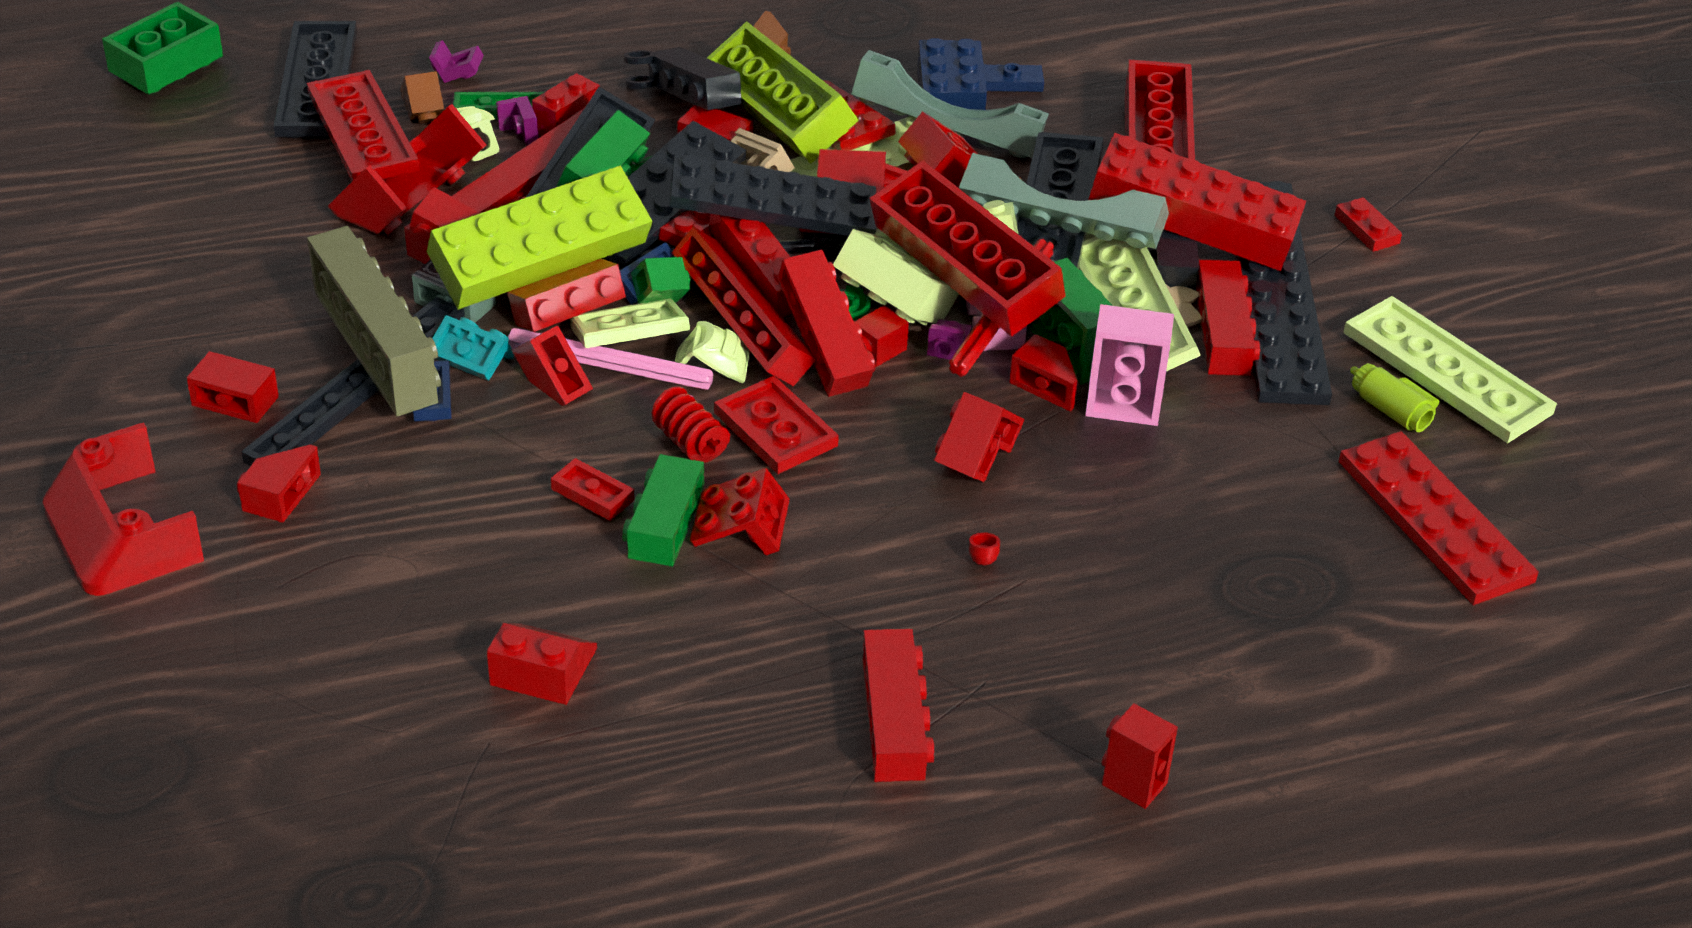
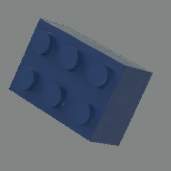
(953, 71)

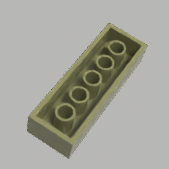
(374, 320)

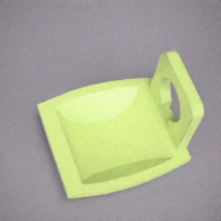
(481, 119)
(717, 349)

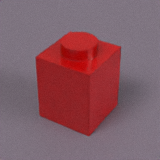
(884, 334)

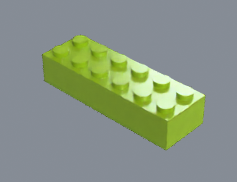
(785, 93)
(538, 237)

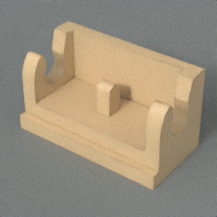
(762, 151)

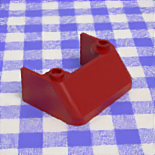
(442, 153)
(121, 547)

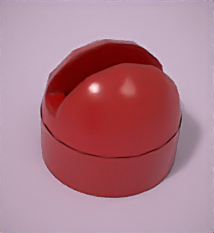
(984, 548)

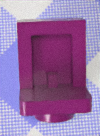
(455, 65)

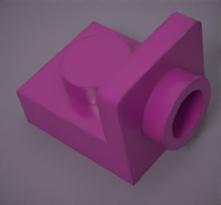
(518, 115)
(946, 338)

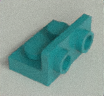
(471, 347)

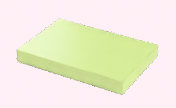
(629, 323)

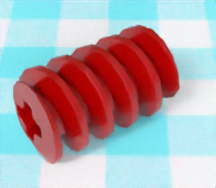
(689, 425)

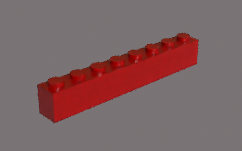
(505, 182)

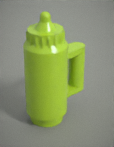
(1395, 397)

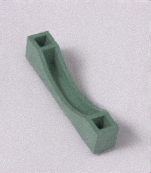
(887, 83)
(1128, 217)

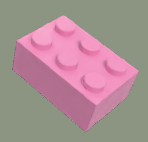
(1129, 364)

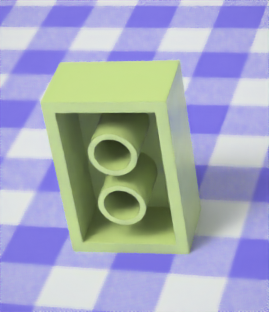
(894, 278)

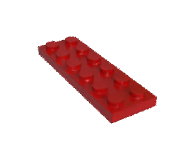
(362, 125)
(1438, 518)

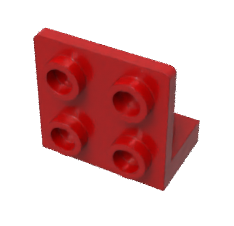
(745, 503)

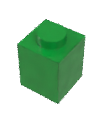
(660, 279)

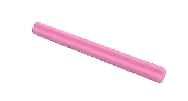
(629, 362)

